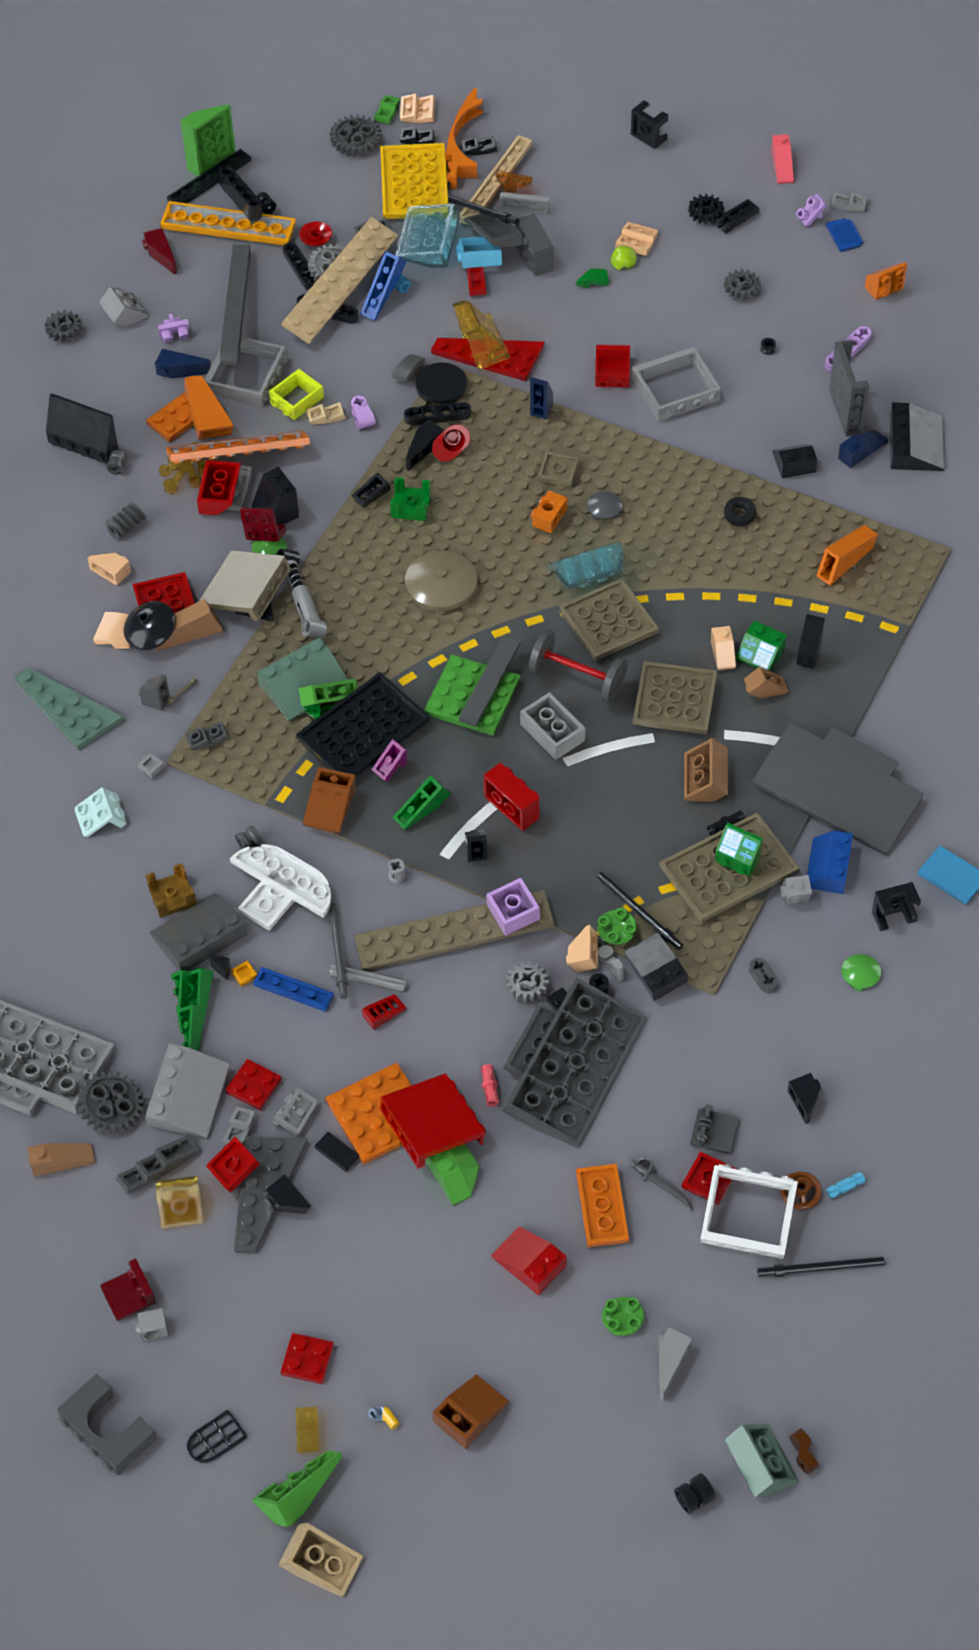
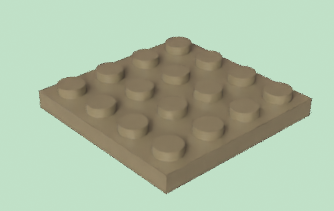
(608, 619)
(675, 697)

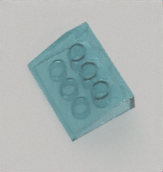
(429, 235)

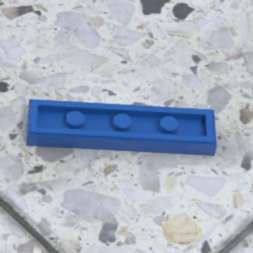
(293, 989)

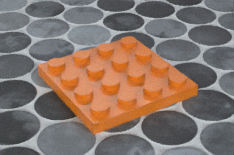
(360, 1114)

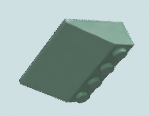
(302, 668)

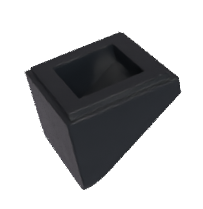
(221, 965)

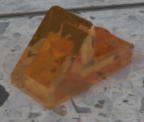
(511, 181)

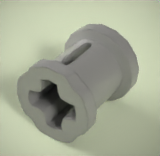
(399, 873)

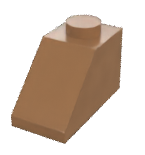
(765, 683)

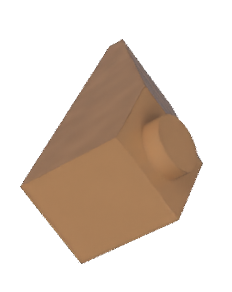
(59, 1156)

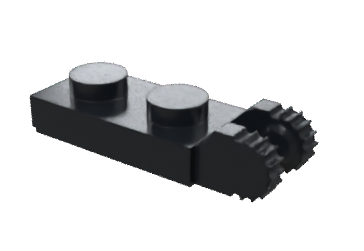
(737, 215)

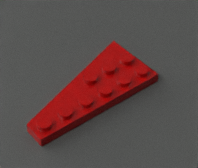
(519, 365)

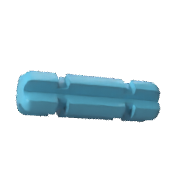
(845, 1185)

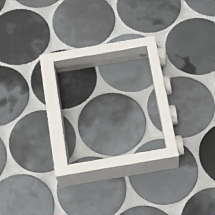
(741, 1244)

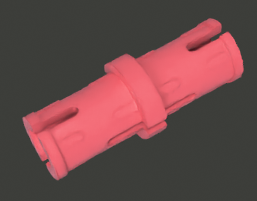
(489, 1085)

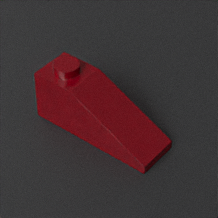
(159, 249)

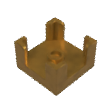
(172, 892)

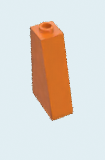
(206, 411)
(845, 553)

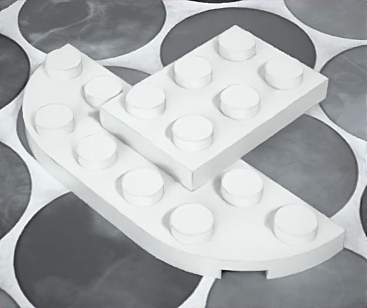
(282, 883)

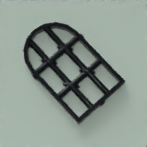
(224, 1438)

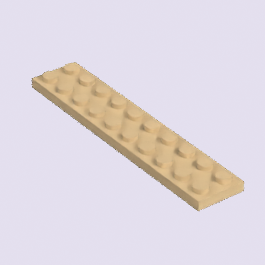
(339, 280)

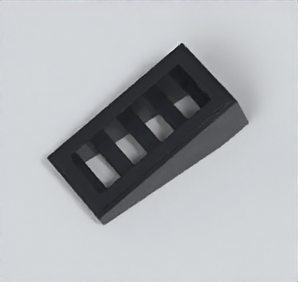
(371, 483)

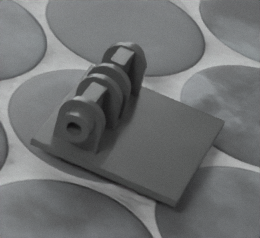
(714, 1130)

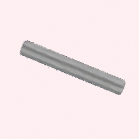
(371, 978)

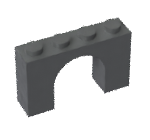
(115, 1451)

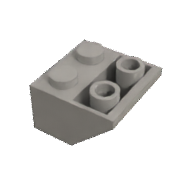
(123, 307)

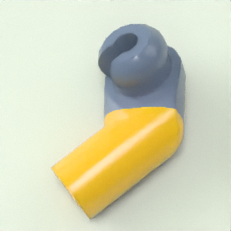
(383, 1414)

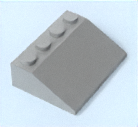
(187, 1092)

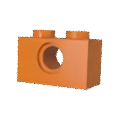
(549, 511)

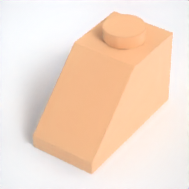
(110, 566)
(723, 648)
(584, 951)

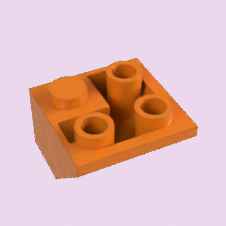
(886, 280)

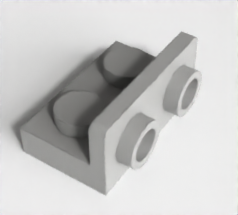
(295, 1111)

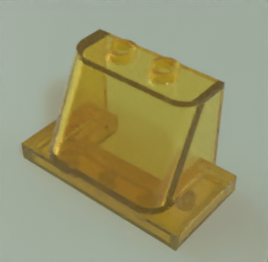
(482, 334)

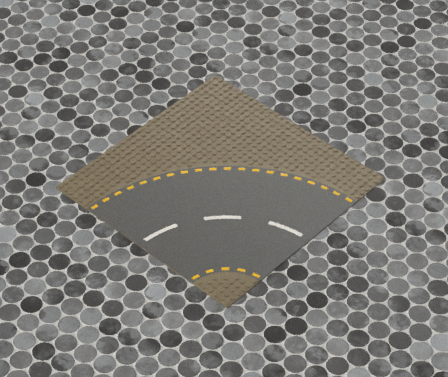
(621, 792)

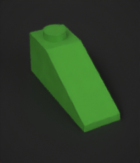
(326, 692)

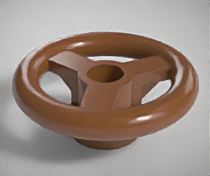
(804, 1181)

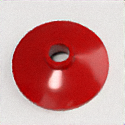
(315, 233)

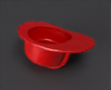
(451, 442)

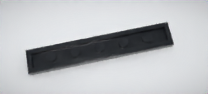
(208, 178)

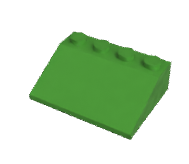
(207, 138)

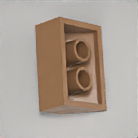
(706, 772)

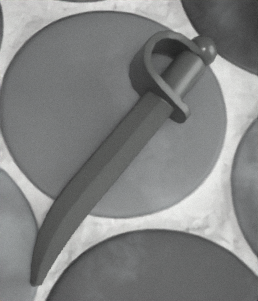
(648, 1174)

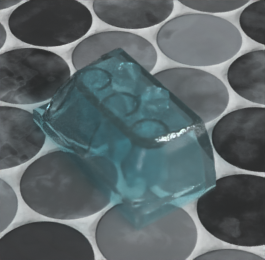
(589, 566)

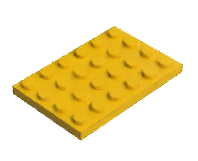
(412, 177)

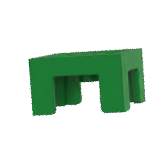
(410, 502)

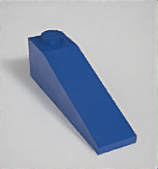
(383, 284)

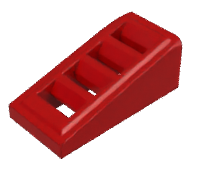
(374, 1022)

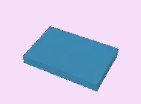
(951, 874)

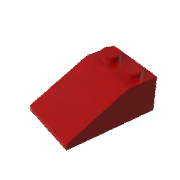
(530, 1259)

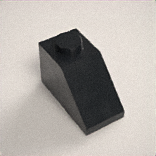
(476, 845)
(805, 1094)
(285, 1197)

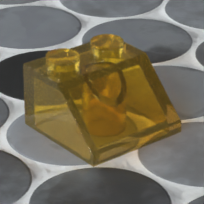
(179, 1202)

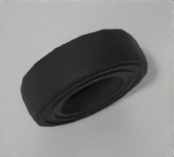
(740, 520)

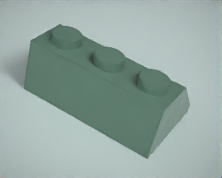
(761, 1459)

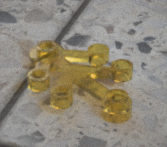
(170, 484)

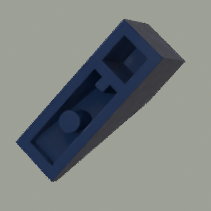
(177, 364)
(540, 398)
(859, 447)

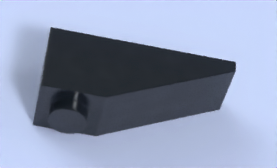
(422, 443)
(810, 641)

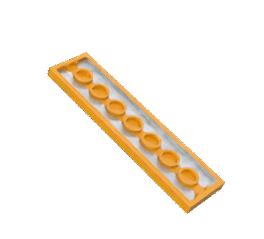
(227, 223)

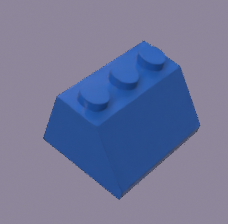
(829, 861)

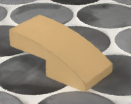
(329, 414)

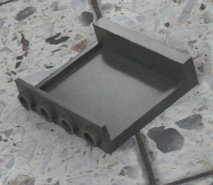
(847, 394)

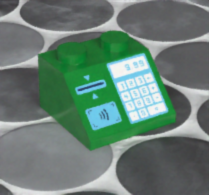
(761, 646)
(739, 850)

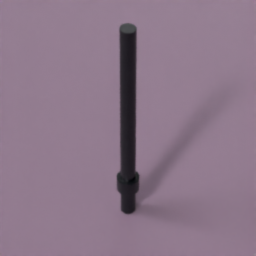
(504, 217)
(666, 934)
(779, 1270)

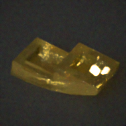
(307, 1429)

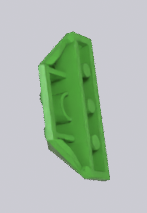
(455, 1172)

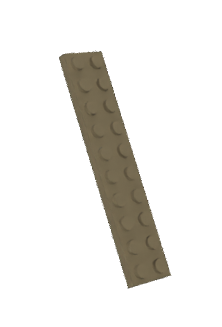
(439, 935)

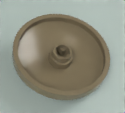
(441, 581)

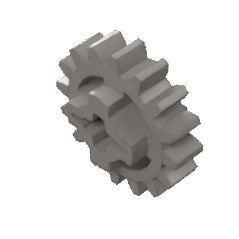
(527, 981)

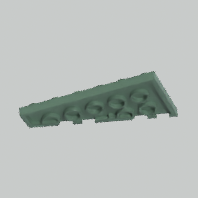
(71, 712)

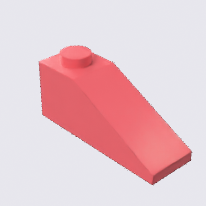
(782, 158)

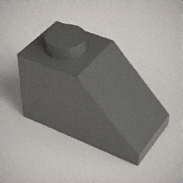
(155, 692)

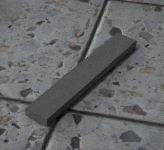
(489, 681)

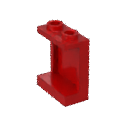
(612, 366)

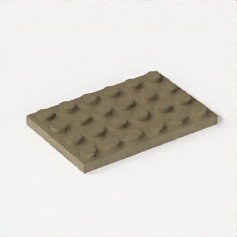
(715, 888)

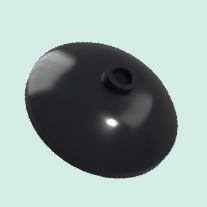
(149, 625)

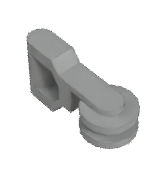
(606, 955)

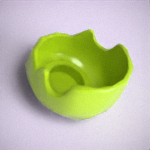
(623, 257)

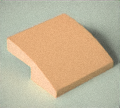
(417, 109)
(637, 237)
(111, 630)

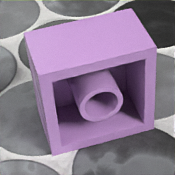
(513, 906)

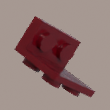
(261, 524)
(128, 1292)

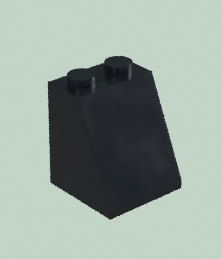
(278, 494)

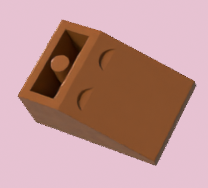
(329, 800)
(469, 1410)

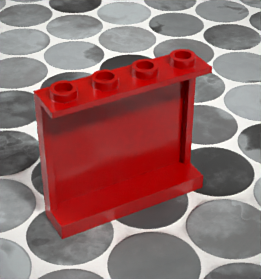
(431, 1118)

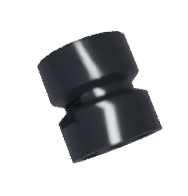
(693, 1494)

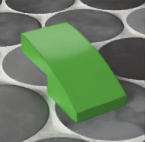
(387, 109)

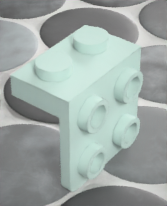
(98, 811)

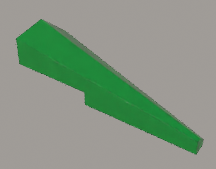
(193, 995)

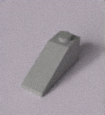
(672, 1353)

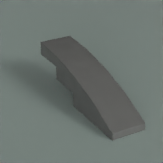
(157, 1165)

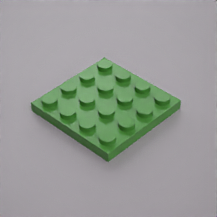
(456, 687)

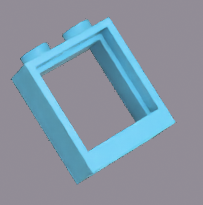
(478, 253)

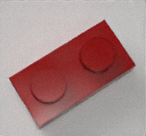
(476, 281)

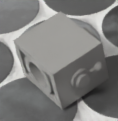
(796, 889)

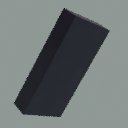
(336, 1151)

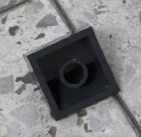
(795, 460)

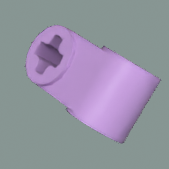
(361, 412)

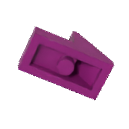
(391, 758)

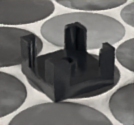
(647, 127)
(895, 900)

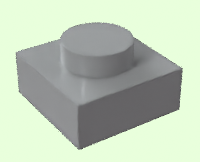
(150, 765)

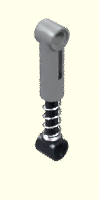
(311, 622)

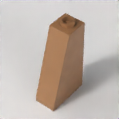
(193, 623)

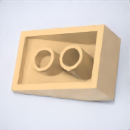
(320, 1559)

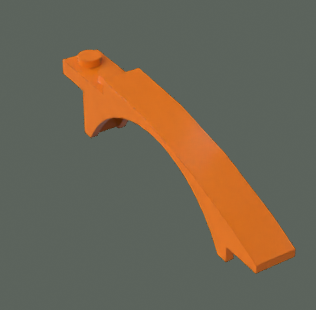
(457, 162)

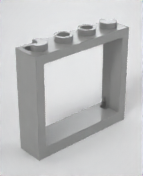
(668, 364)
(247, 396)

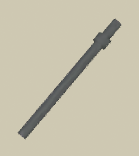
(341, 979)

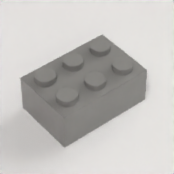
(552, 726)

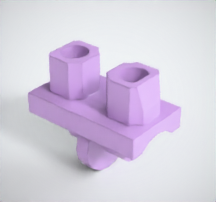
(812, 210)
(173, 326)

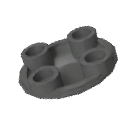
(604, 505)

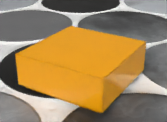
(244, 973)

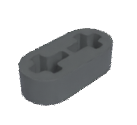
(760, 977)

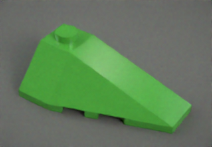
(292, 1497)

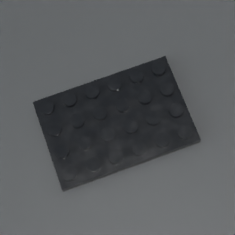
(362, 726)

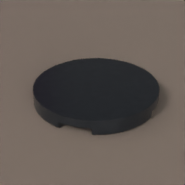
(441, 383)

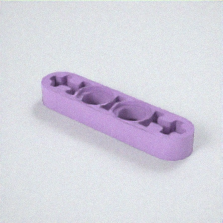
(855, 336)

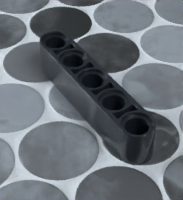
(240, 193)

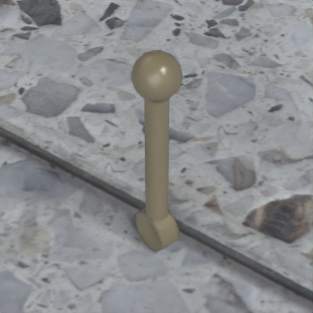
(193, 681)

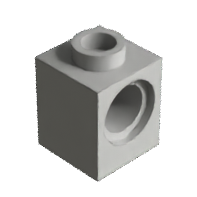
(151, 1324)

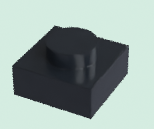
(556, 998)

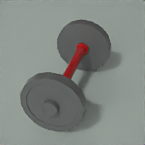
(543, 652)

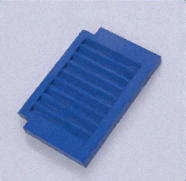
(844, 234)

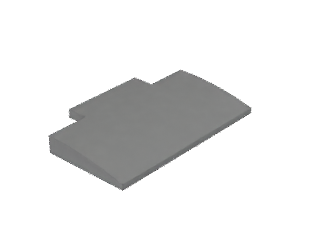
(45, 1060)

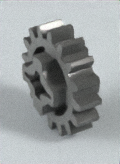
(742, 284)
(63, 326)

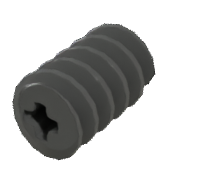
(124, 519)

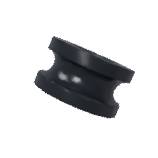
(768, 346)

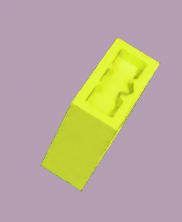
(296, 379)

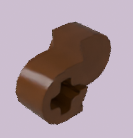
(805, 1459)

